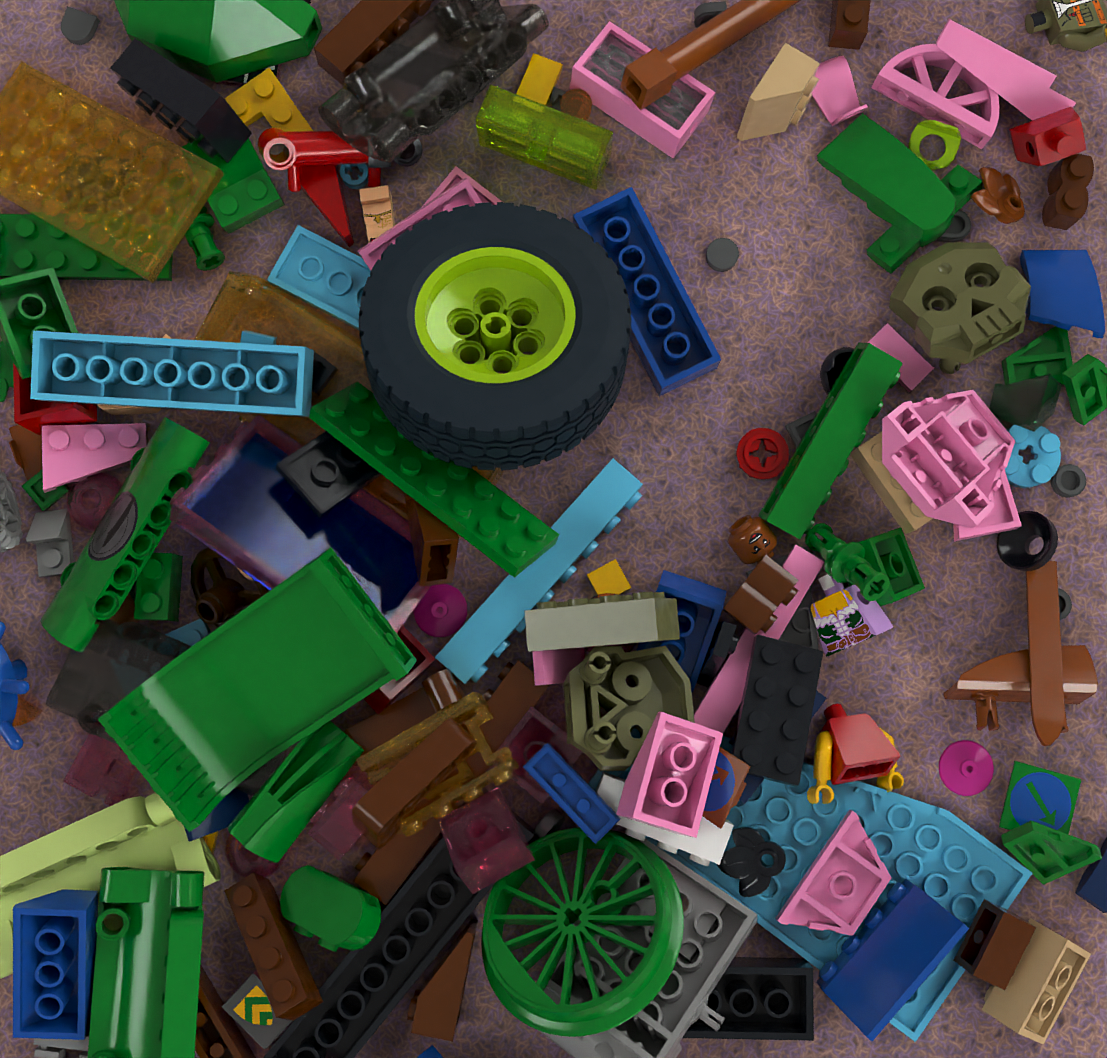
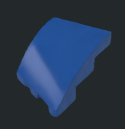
(1063, 290)

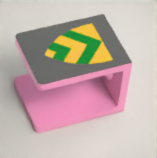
(254, 1013)

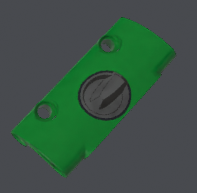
(125, 536)

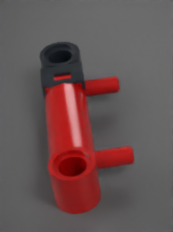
(323, 149)

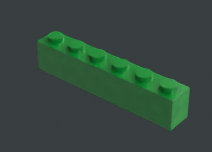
(831, 439)

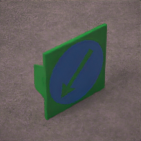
(1039, 797)

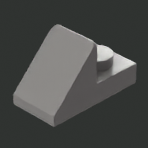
(53, 541)

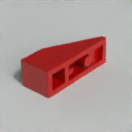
(326, 192)

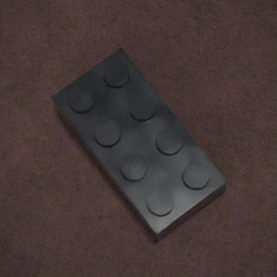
(180, 101)
(762, 1001)

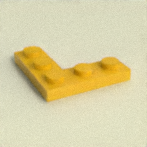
(267, 98)

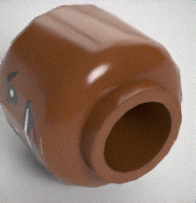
(752, 539)

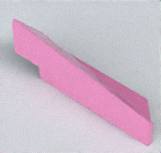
(1003, 71)

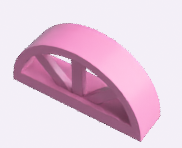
(935, 106)

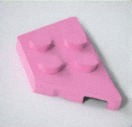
(839, 883)

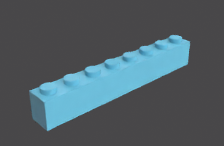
(504, 609)

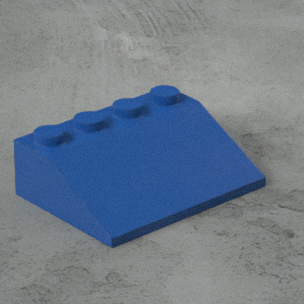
(890, 957)

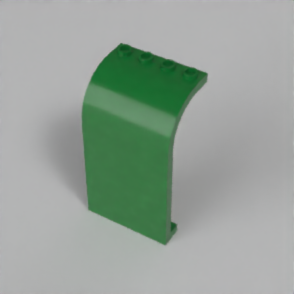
(256, 687)

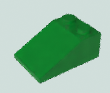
(244, 189)
(29, 305)

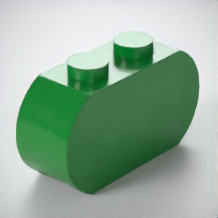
(330, 909)

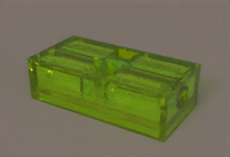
(543, 137)

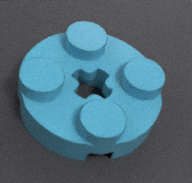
(1044, 446)

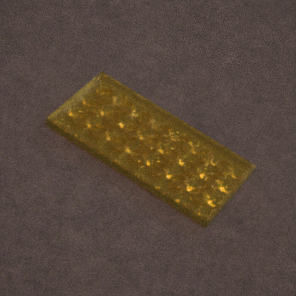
(98, 173)

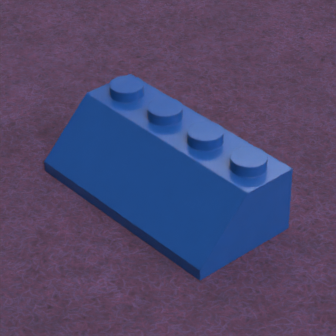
(54, 964)

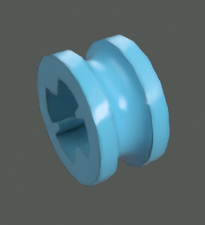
(354, 184)

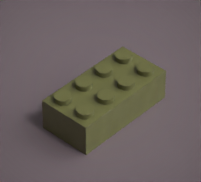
(602, 621)

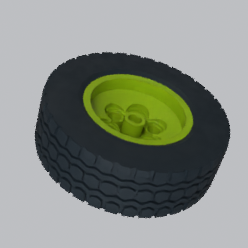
(483, 276)

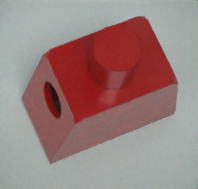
(1051, 137)

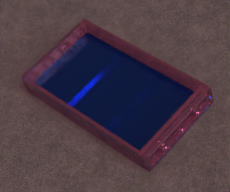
(269, 531)

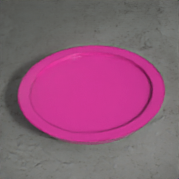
(441, 611)
(966, 768)

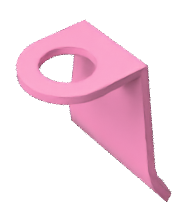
(836, 91)

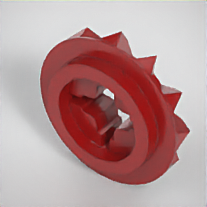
(773, 443)

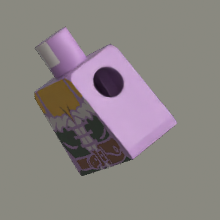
(846, 616)

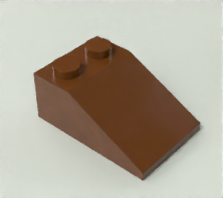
(439, 1002)

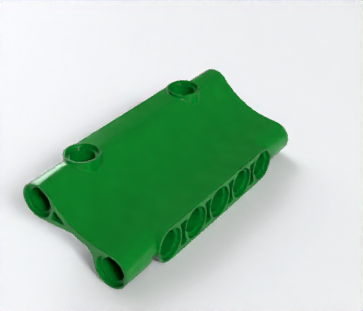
(148, 967)

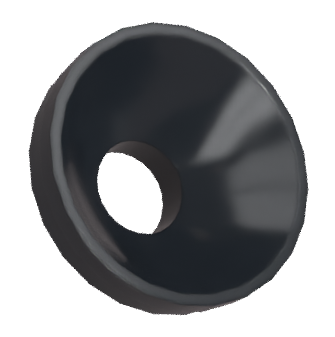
(1014, 544)

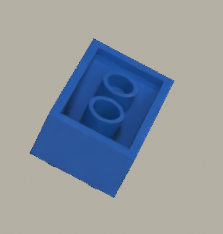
(698, 615)

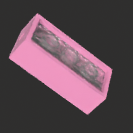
(664, 122)

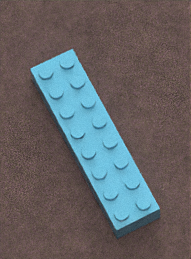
(172, 373)

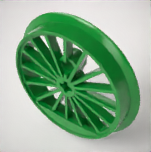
(526, 997)

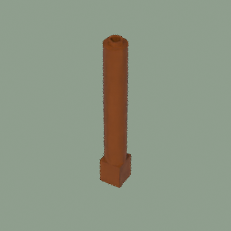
(657, 70)

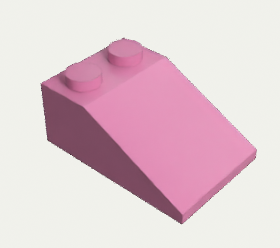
(671, 776)

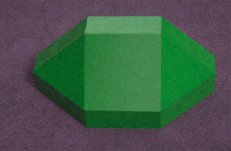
(223, 35)

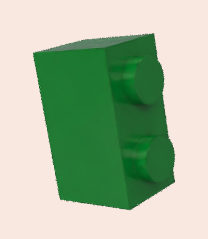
(159, 588)

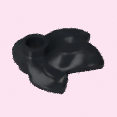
(746, 861)

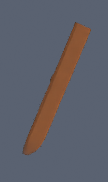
(1045, 653)

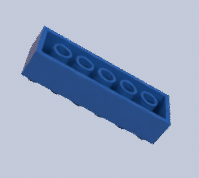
(663, 319)

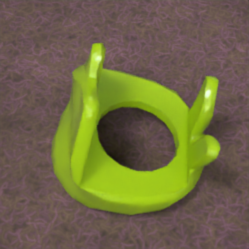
(948, 133)

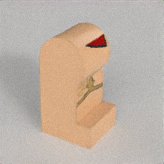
(377, 210)

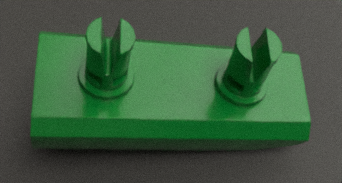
(295, 792)

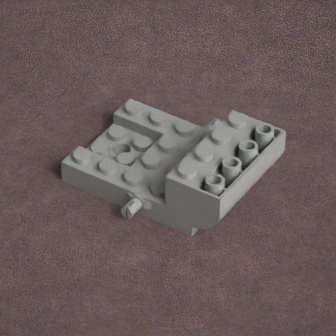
(711, 938)

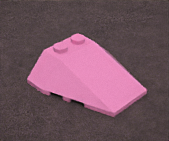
(947, 455)

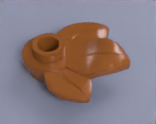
(1000, 196)

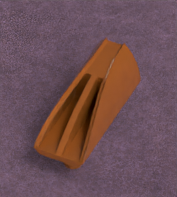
(1007, 680)

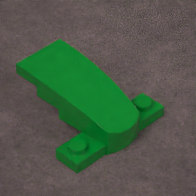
(896, 189)

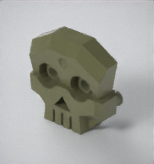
(971, 316)
(602, 683)

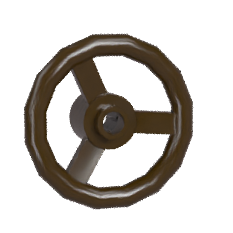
(226, 595)

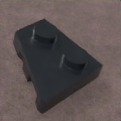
(722, 644)

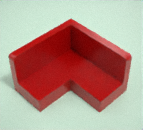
(36, 413)

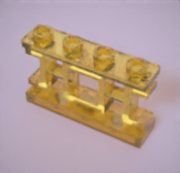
(451, 789)

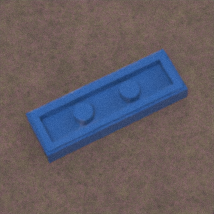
(571, 792)

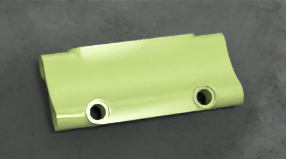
(127, 834)

